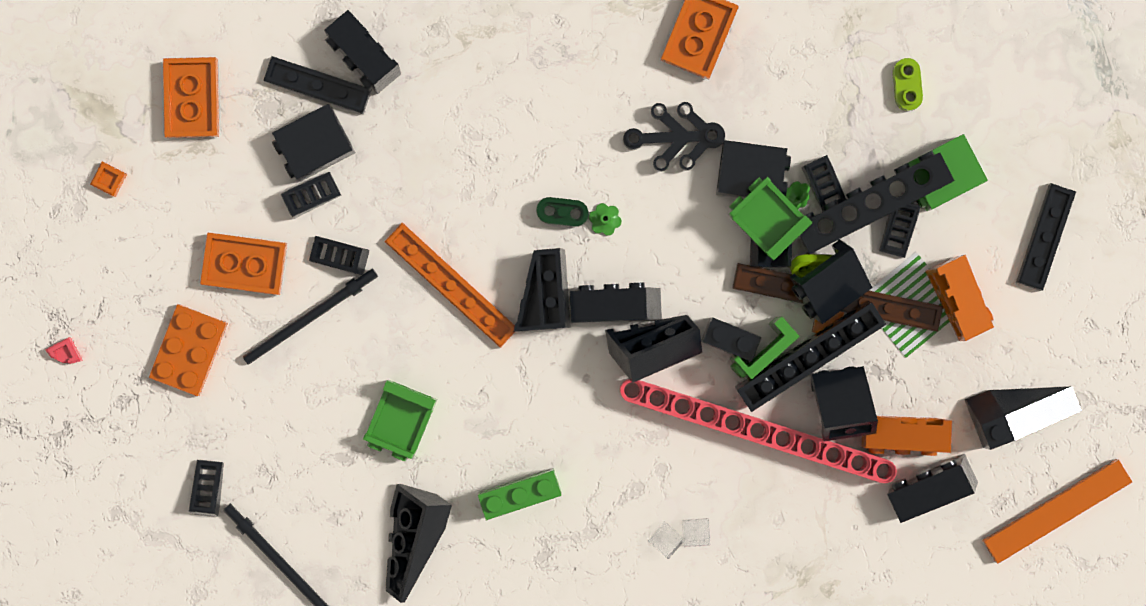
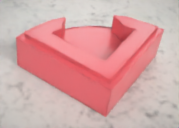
(65, 352)

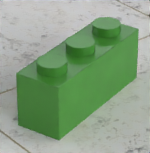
(519, 494)

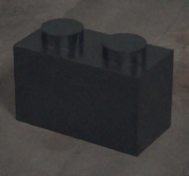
(731, 339)

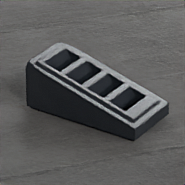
(829, 170)
(287, 195)
(900, 252)
(359, 261)
(196, 498)

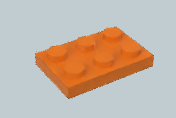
(699, 35)
(191, 97)
(243, 263)
(188, 350)

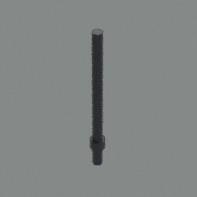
(352, 287)
(245, 526)

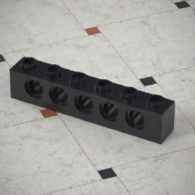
(939, 177)
(811, 355)

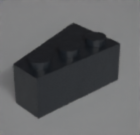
(362, 52)
(546, 293)
(615, 303)
(654, 347)
(933, 488)

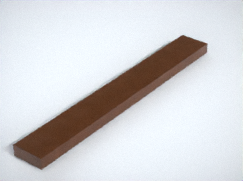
(890, 307)

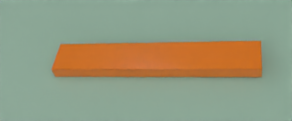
(451, 284)
(1057, 511)

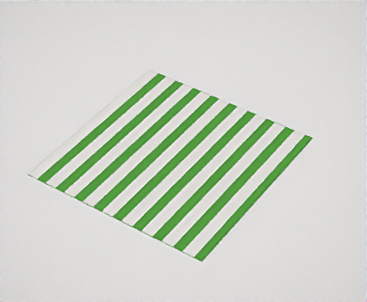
(909, 282)

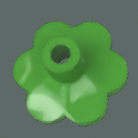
(798, 194)
(607, 227)

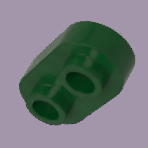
(562, 211)

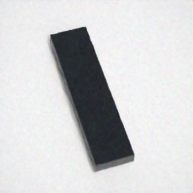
(317, 85)
(1046, 237)

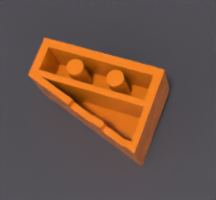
(960, 297)
(909, 435)

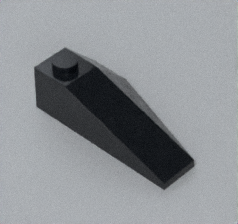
(1015, 413)
(417, 528)

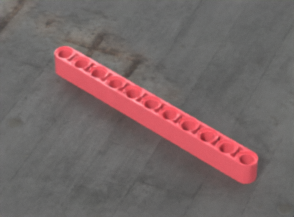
(793, 446)

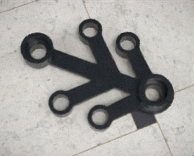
(678, 137)

